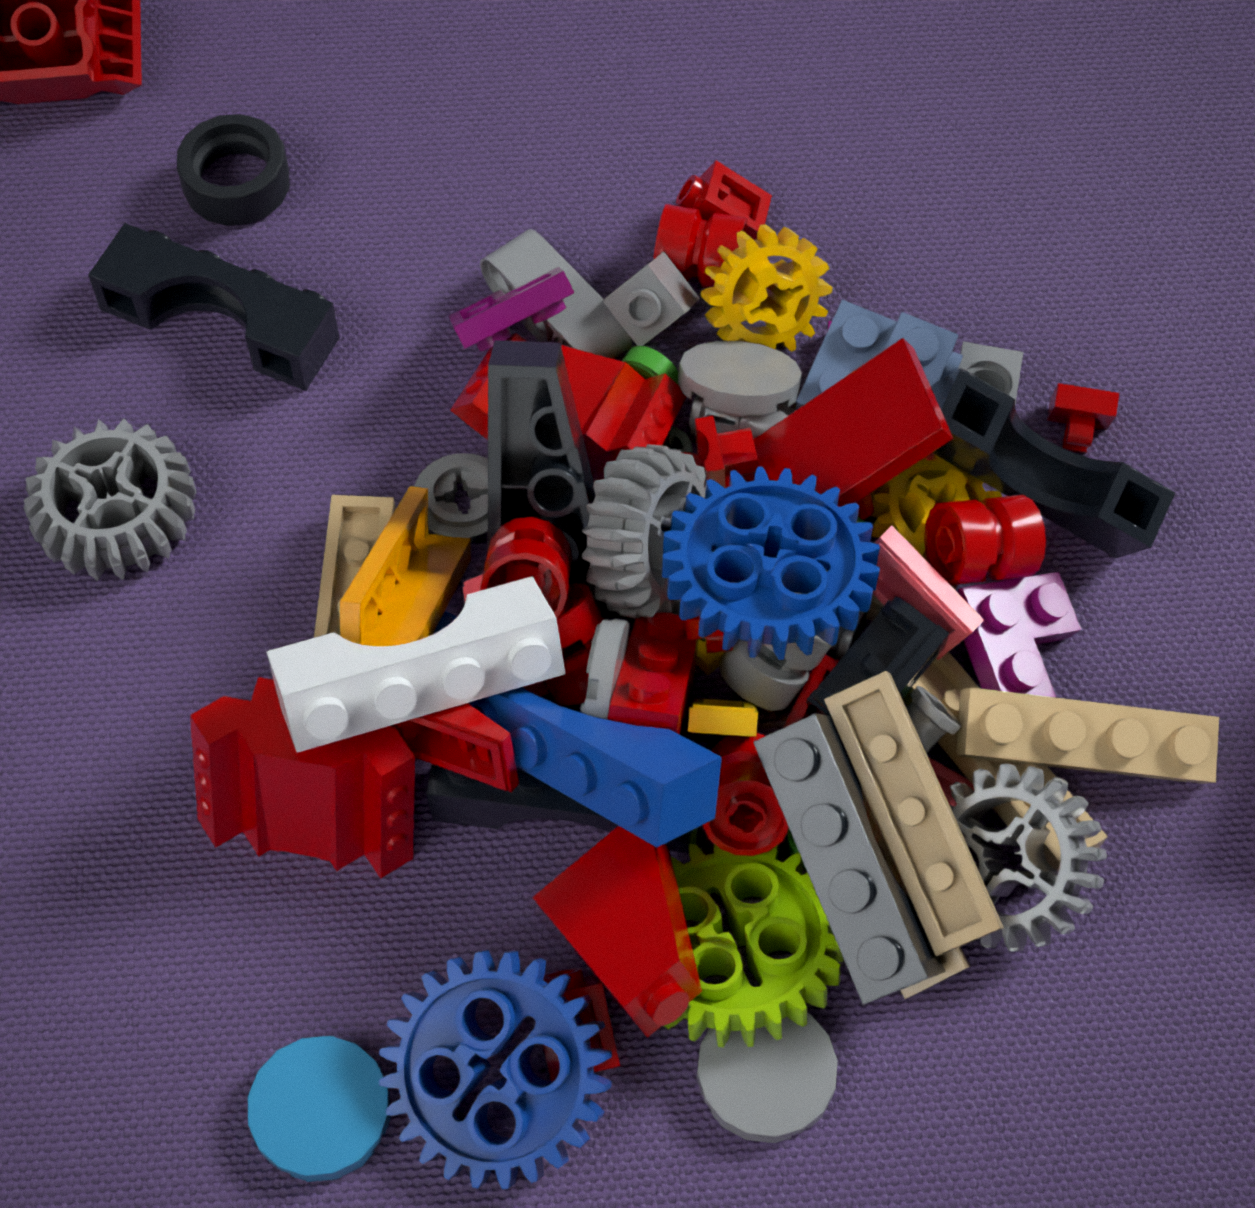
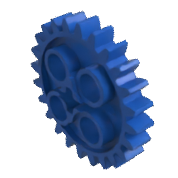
(771, 543)
(542, 1109)

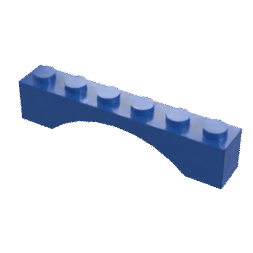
(625, 772)

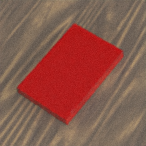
(859, 428)

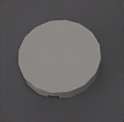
(739, 377)
(604, 665)
(769, 1087)

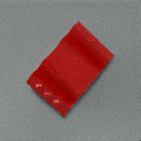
(68, 49)
(611, 401)
(311, 803)

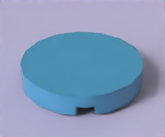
(318, 1108)

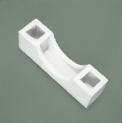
(347, 688)

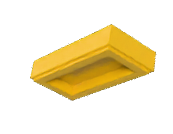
(722, 717)

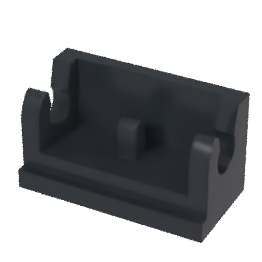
(894, 642)

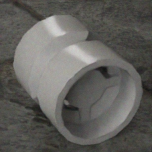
(766, 679)

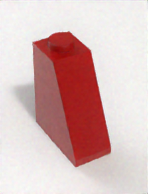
(628, 926)

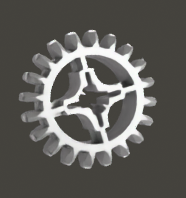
(115, 519)
(629, 527)
(1030, 834)

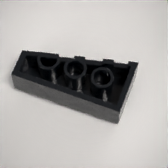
(537, 447)

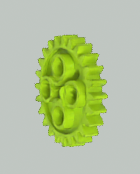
(785, 921)

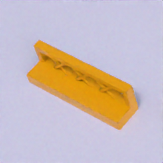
(404, 579)

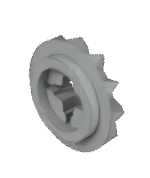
(442, 480)

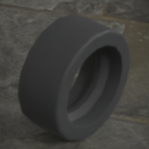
(228, 136)

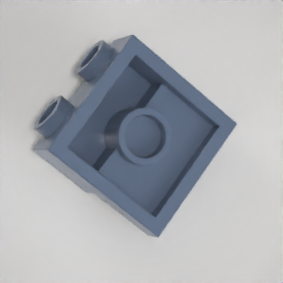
(861, 335)

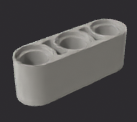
(585, 321)

